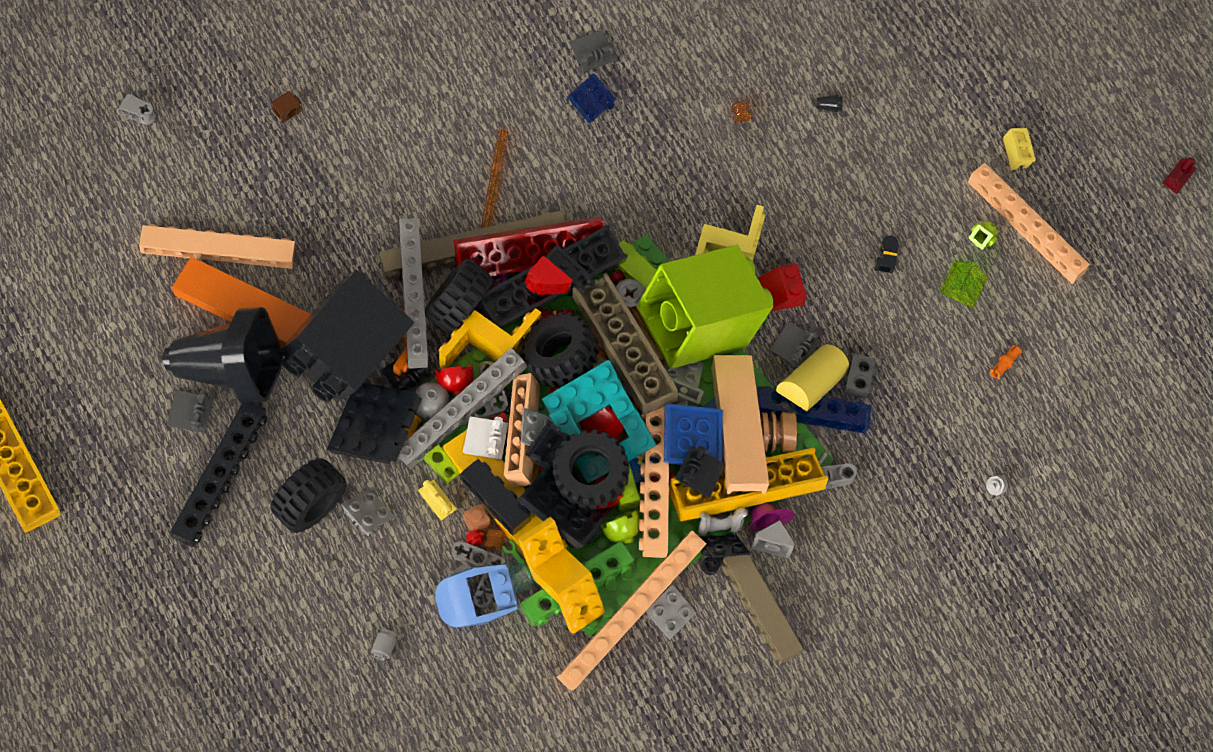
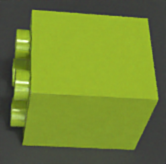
(704, 306)

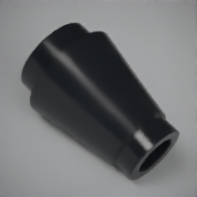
(830, 103)

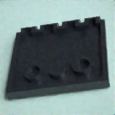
(375, 423)

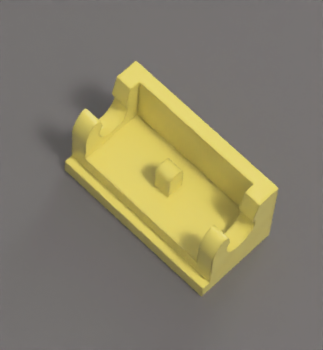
(1019, 148)

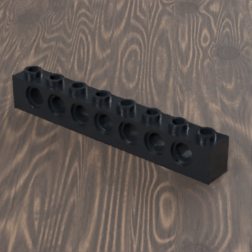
(247, 413)

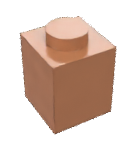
(476, 518)

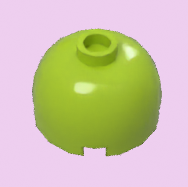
(622, 527)

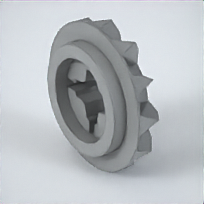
(631, 286)

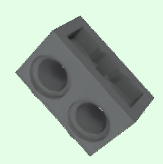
(856, 375)

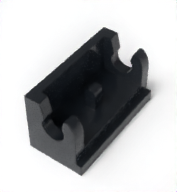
(546, 444)

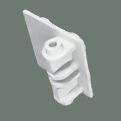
(485, 437)

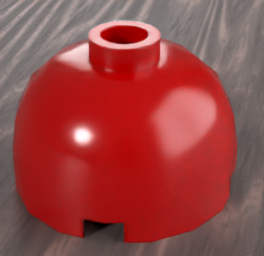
(455, 378)

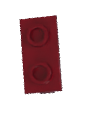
(1180, 174)

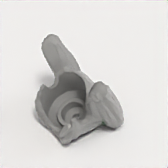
(722, 521)

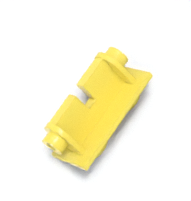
(437, 499)

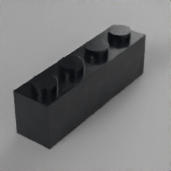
(495, 496)

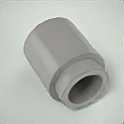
(384, 644)

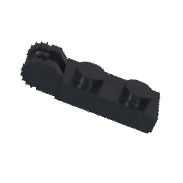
(570, 268)

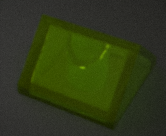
(964, 283)

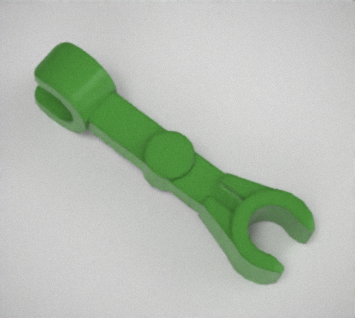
(516, 556)

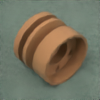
(779, 432)

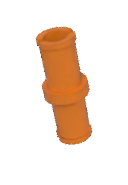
(1005, 361)

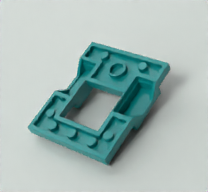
(587, 397)

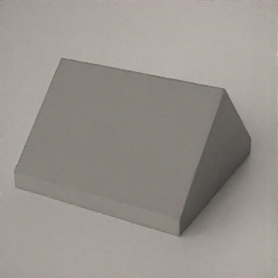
(774, 541)

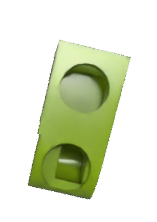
(441, 464)

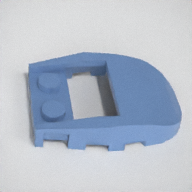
(456, 602)

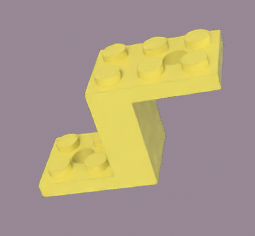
(716, 238)

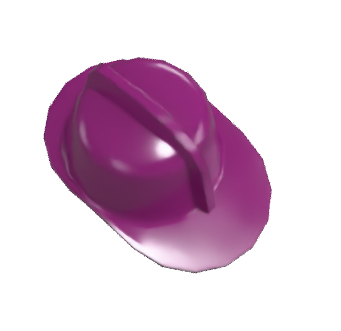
(768, 514)

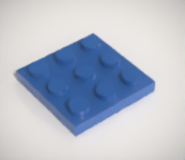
(692, 427)

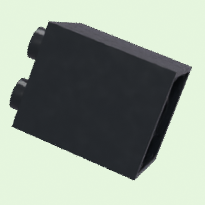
(345, 338)

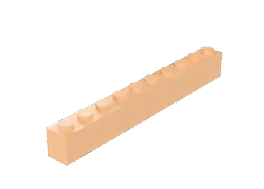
(631, 610)

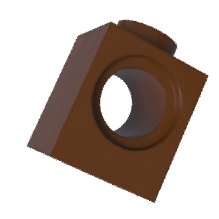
(286, 106)

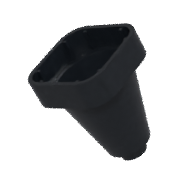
(231, 356)

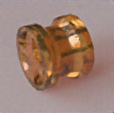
(741, 112)
(494, 539)

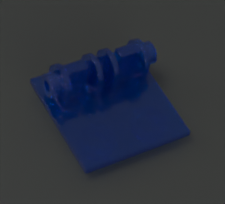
(591, 98)

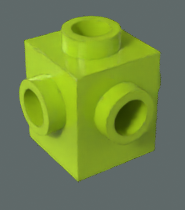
(978, 234)

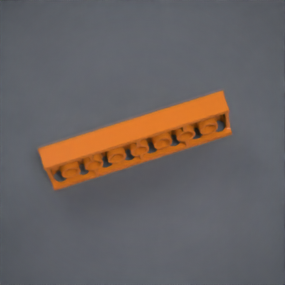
(226, 294)

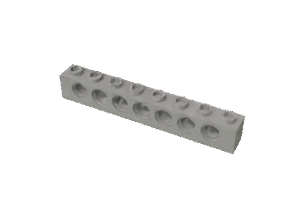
(413, 292)
(461, 408)

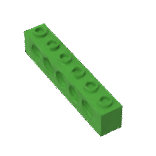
(617, 554)

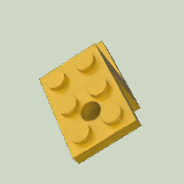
(486, 337)
(561, 575)

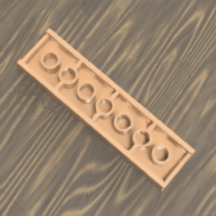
(742, 430)

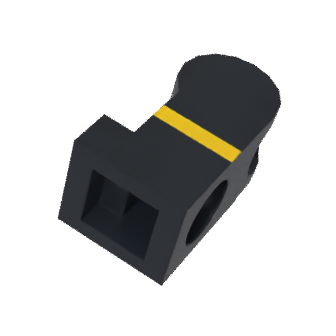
(889, 254)

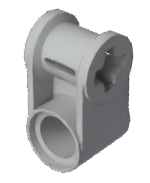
(137, 109)
(836, 476)

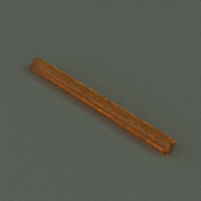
(494, 178)

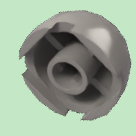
(433, 400)

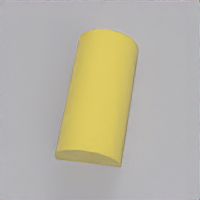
(815, 376)

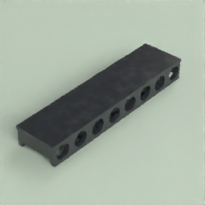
(513, 300)

